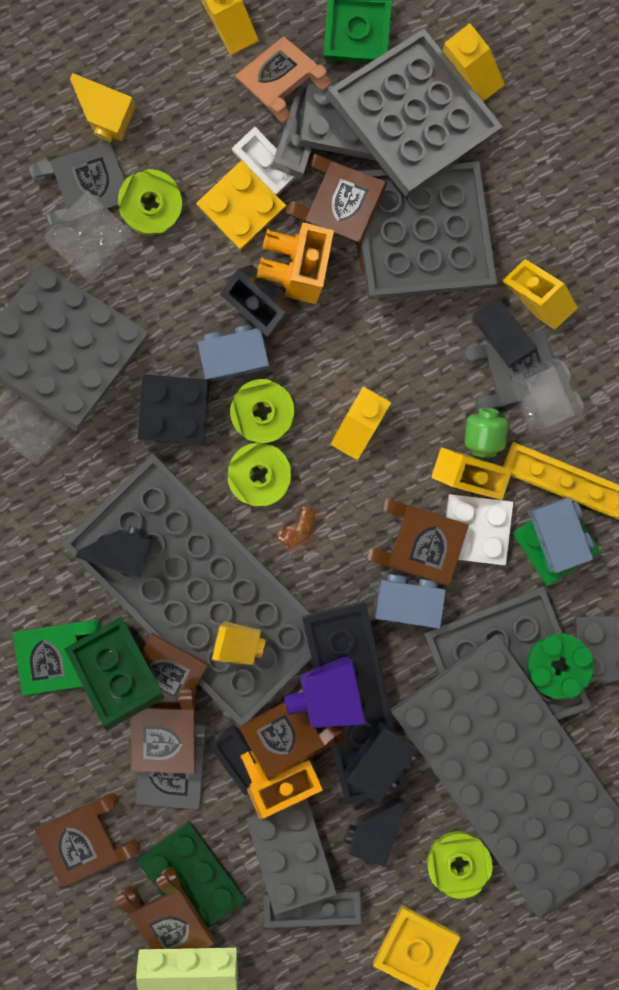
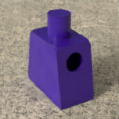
(328, 696)

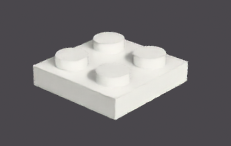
(487, 530)

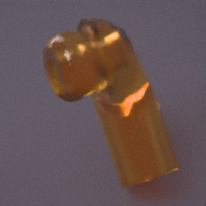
(298, 531)

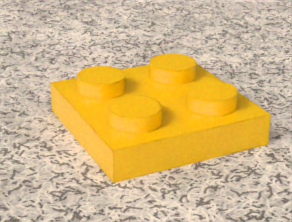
(241, 205)
(416, 949)

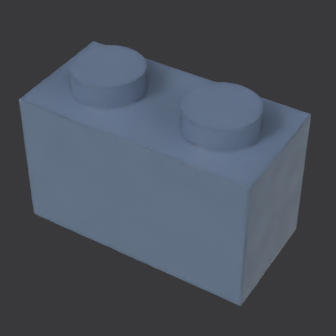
(233, 354)
(561, 534)
(410, 602)

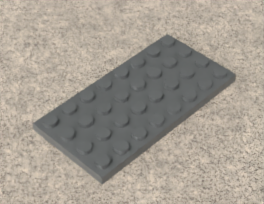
(197, 582)
(514, 775)

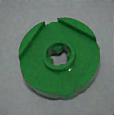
(569, 682)

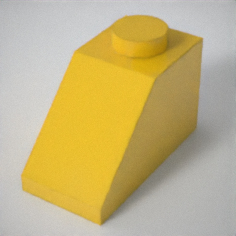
(231, 23)
(474, 62)
(104, 108)
(541, 293)
(360, 423)
(471, 474)
(238, 644)

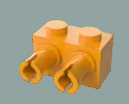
(309, 257)
(282, 790)

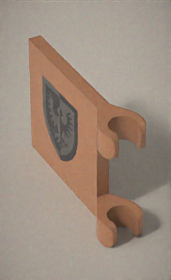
(278, 74)

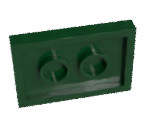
(114, 673)
(198, 870)

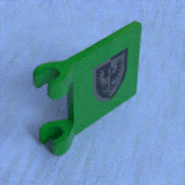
(42, 656)

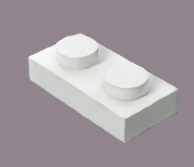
(258, 155)

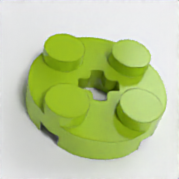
(143, 185)
(272, 396)
(241, 471)
(474, 875)

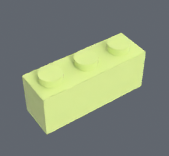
(187, 969)

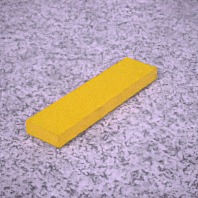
(563, 480)

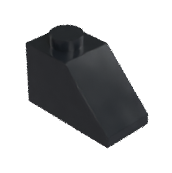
(120, 551)
(375, 832)

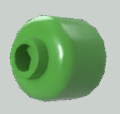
(486, 433)

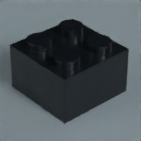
(173, 410)

